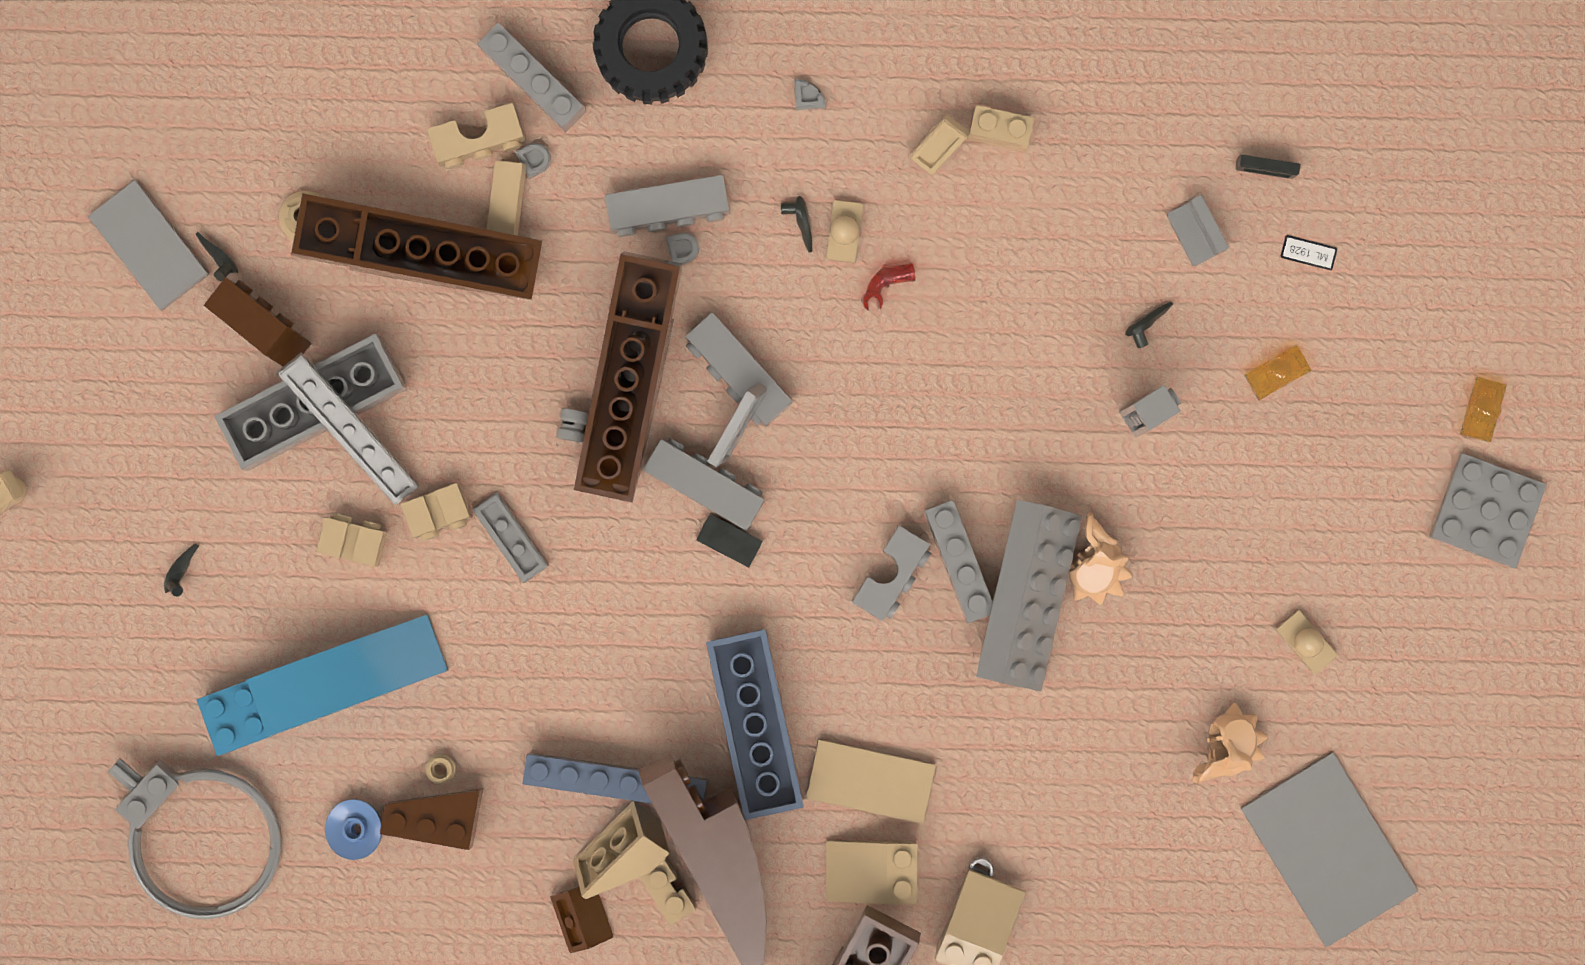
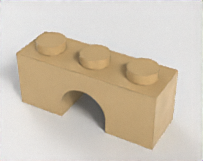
(502, 132)

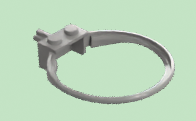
(149, 793)

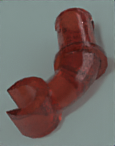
(884, 278)

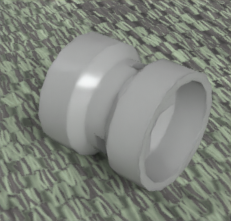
(568, 430)

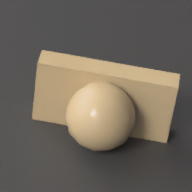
(939, 144)
(844, 231)
(11, 490)
(1306, 642)

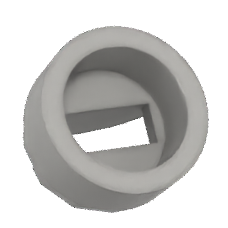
(983, 861)

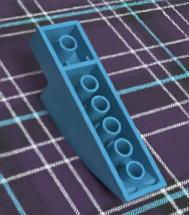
(321, 685)

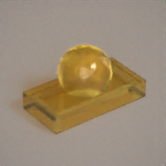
(1277, 372)
(1483, 409)

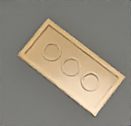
(871, 781)

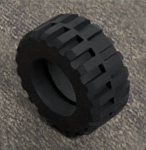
(658, 84)

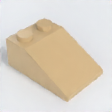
(622, 851)
(871, 872)
(979, 922)

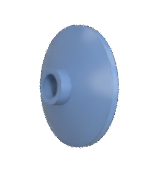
(341, 831)

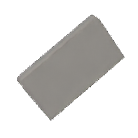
(1197, 231)

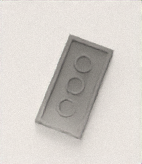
(148, 245)

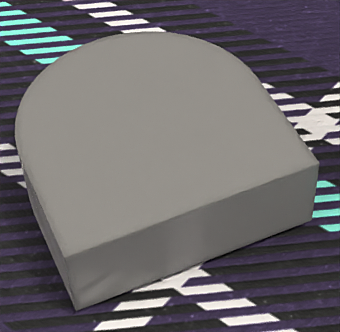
(535, 157)
(682, 247)

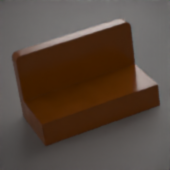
(581, 920)

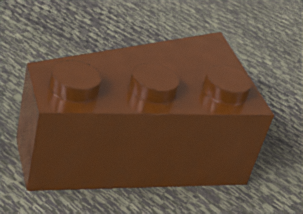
(256, 322)
(435, 819)

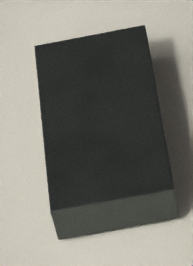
(1267, 166)
(729, 540)

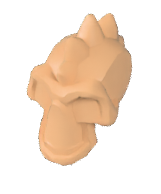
(1099, 567)
(1232, 745)

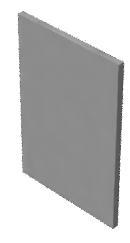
(1329, 849)

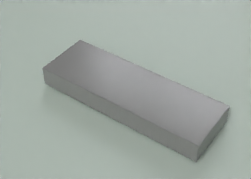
(737, 424)
(510, 537)

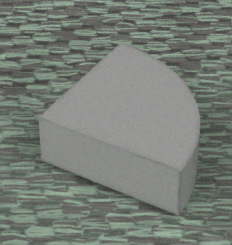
(808, 96)

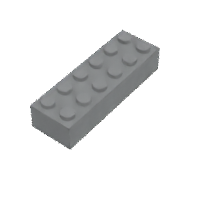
(280, 421)
(1029, 595)

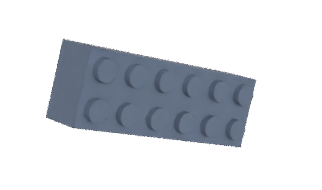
(755, 724)

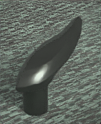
(800, 209)
(223, 261)
(1138, 327)
(177, 572)

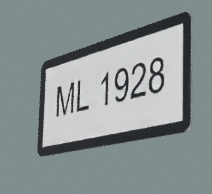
(1308, 252)

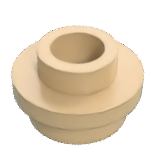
(431, 771)

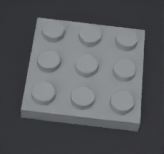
(1488, 510)

